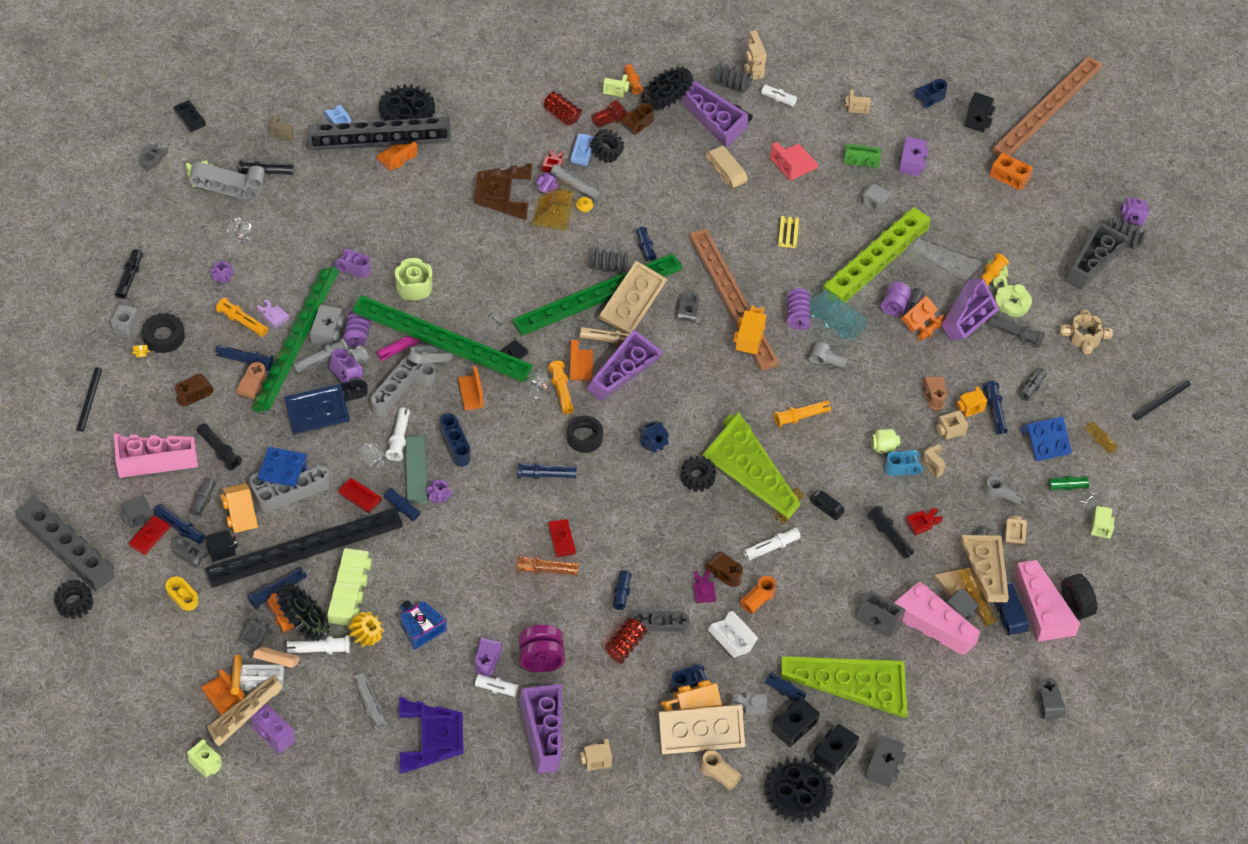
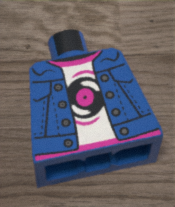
(421, 623)

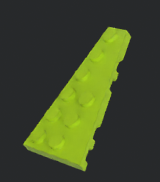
(746, 462)
(866, 682)

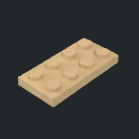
(633, 298)
(701, 729)

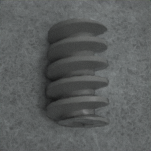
(733, 78)
(1136, 237)
(608, 260)

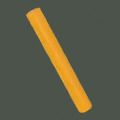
(236, 674)

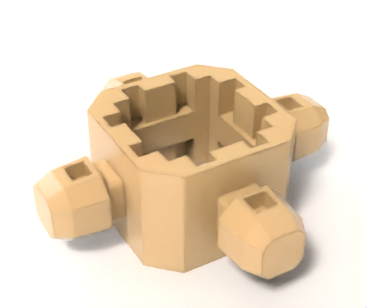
(1087, 341)

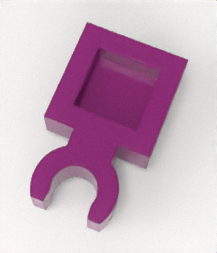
(703, 590)

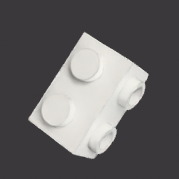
(733, 635)
(255, 675)

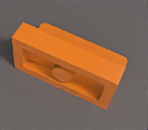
(580, 363)
(471, 390)

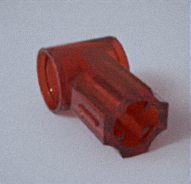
(612, 113)

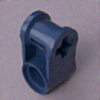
(932, 92)
(687, 676)

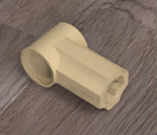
(720, 771)

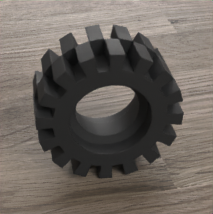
(603, 152)
(695, 482)
(73, 609)

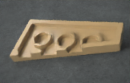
(988, 564)
(237, 715)

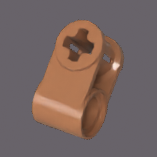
(252, 381)
(935, 392)

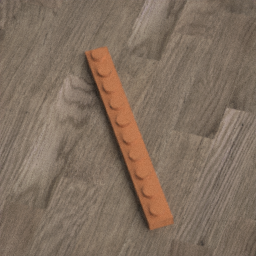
(1048, 107)
(729, 291)

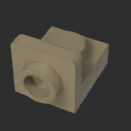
(281, 130)

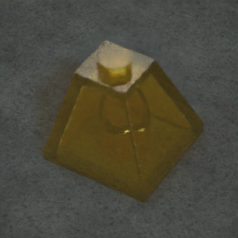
(554, 209)

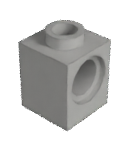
(876, 198)
(124, 320)

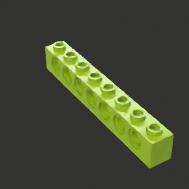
(878, 255)

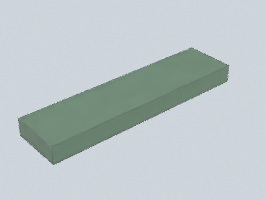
(416, 470)

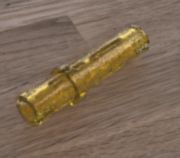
(975, 593)

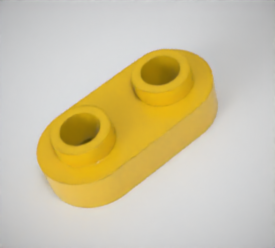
(183, 594)

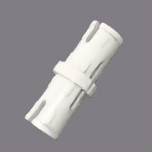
(779, 95)
(509, 688)

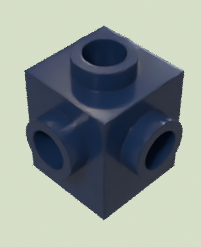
(653, 436)

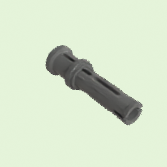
(1024, 333)

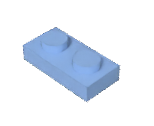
(582, 151)

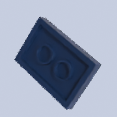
(316, 409)

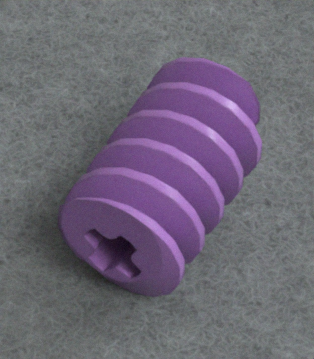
(798, 309)
(356, 329)

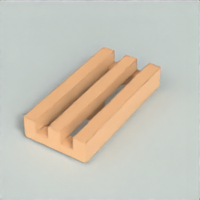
(276, 657)

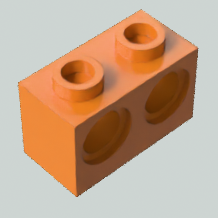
(1011, 171)

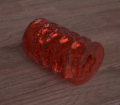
(562, 108)
(625, 640)

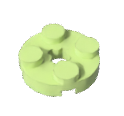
(1015, 292)

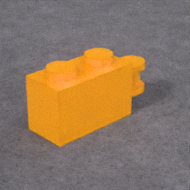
(751, 330)
(700, 696)

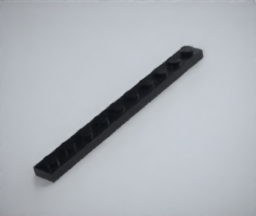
(303, 547)

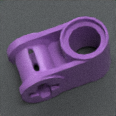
(354, 263)
(344, 366)
(487, 656)

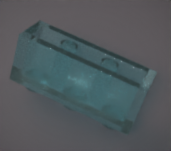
(838, 315)

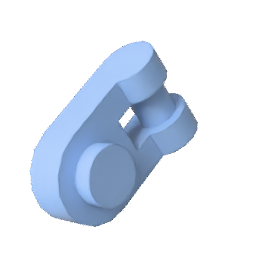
(337, 115)

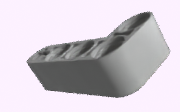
(227, 181)
(399, 382)
(273, 496)

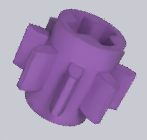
(546, 182)
(221, 272)
(439, 491)

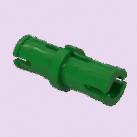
(1068, 483)

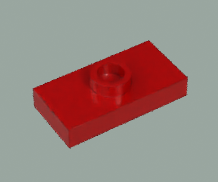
(360, 495)
(149, 535)
(561, 538)

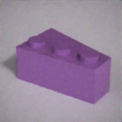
(970, 310)

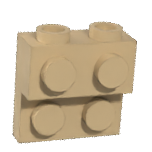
(755, 56)

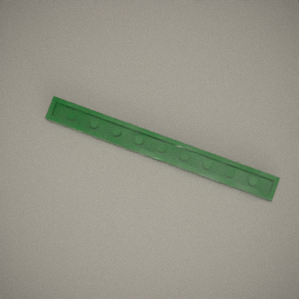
(586, 298)
(442, 338)
(294, 340)

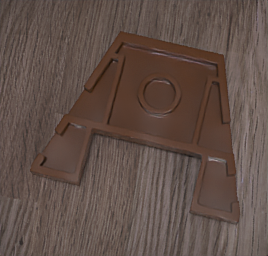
(494, 189)

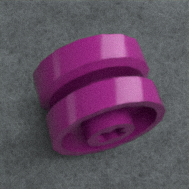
(541, 648)

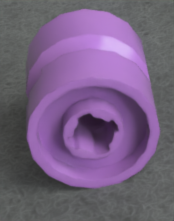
(896, 299)

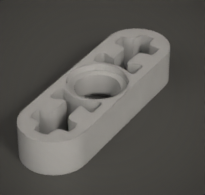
(429, 354)

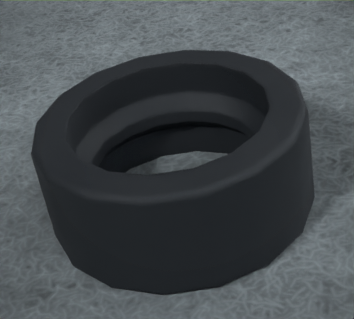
(584, 446)

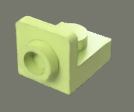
(616, 87)

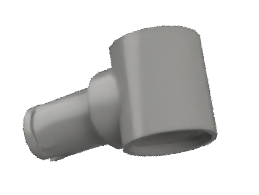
(823, 355)
(997, 489)

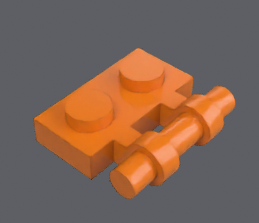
(918, 314)

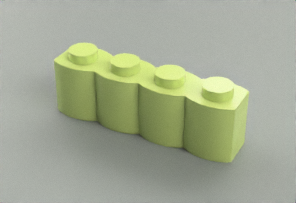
(348, 586)

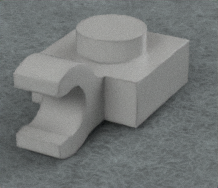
(752, 703)

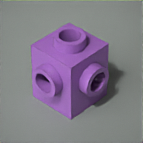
(1134, 211)

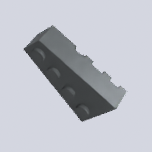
(1097, 253)

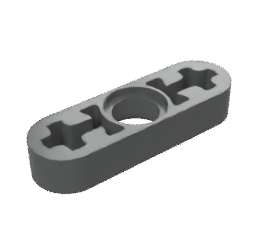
(644, 615)

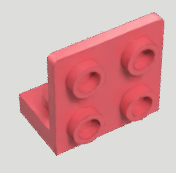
(792, 161)

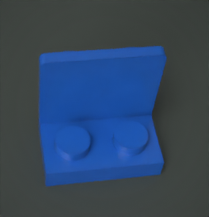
(1048, 438)
(282, 466)

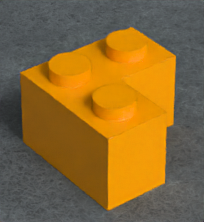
(240, 507)

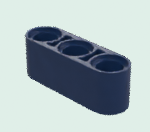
(455, 439)
(1012, 613)

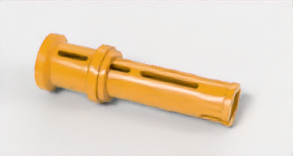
(993, 269)
(235, 312)
(559, 380)
(793, 415)

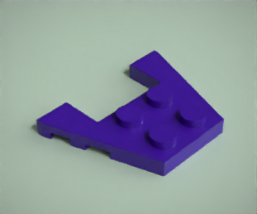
(440, 734)

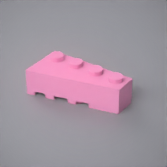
(153, 454)
(1044, 604)
(937, 619)

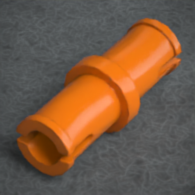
(633, 78)

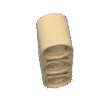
(727, 166)

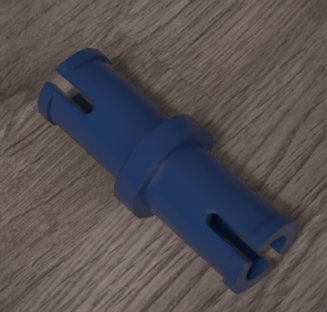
(646, 244)
(402, 504)
(622, 590)
(785, 687)

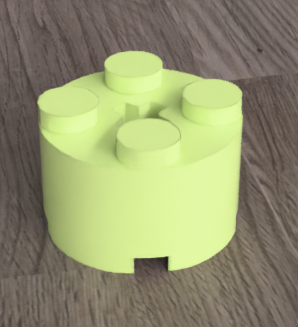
(413, 279)

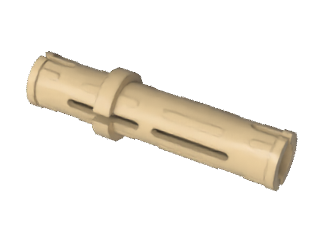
(603, 335)

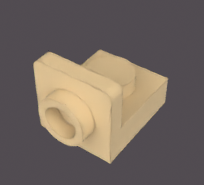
(857, 104)
(933, 461)
(1015, 530)

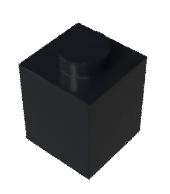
(221, 545)

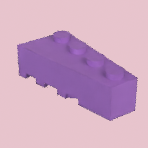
(716, 114)
(625, 364)
(543, 723)

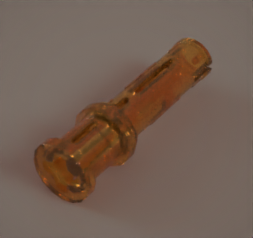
(537, 565)

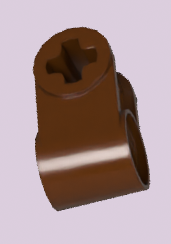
(639, 118)
(195, 388)
(723, 568)

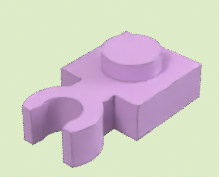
(273, 315)

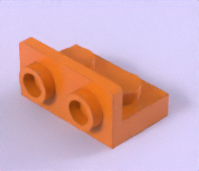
(397, 155)
(219, 693)

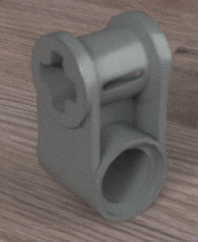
(1050, 699)

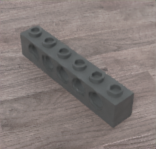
(30, 516)

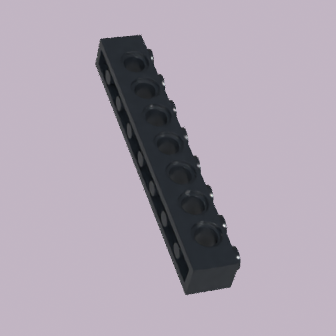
(379, 133)

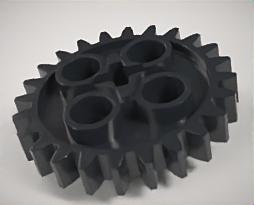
(668, 88)
(406, 104)
(302, 612)
(791, 804)

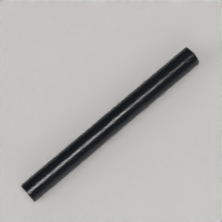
(89, 399)
(1161, 400)

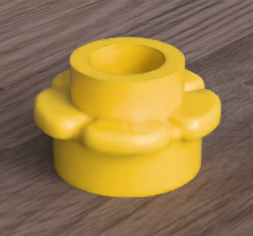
(584, 207)
(140, 351)

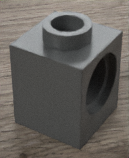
(136, 512)
(962, 603)

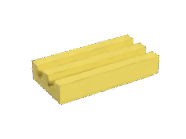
(789, 221)

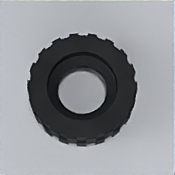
(163, 345)
(1079, 596)

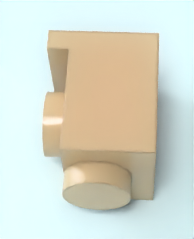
(952, 425)
(597, 756)

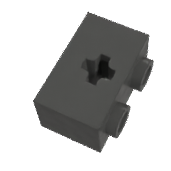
(880, 613)
(879, 770)

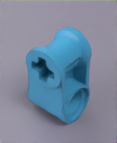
(902, 463)

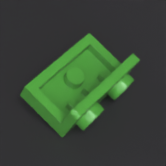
(862, 155)

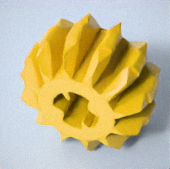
(366, 628)

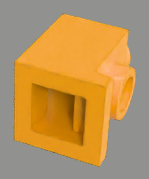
(971, 402)

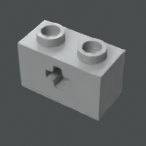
(327, 326)

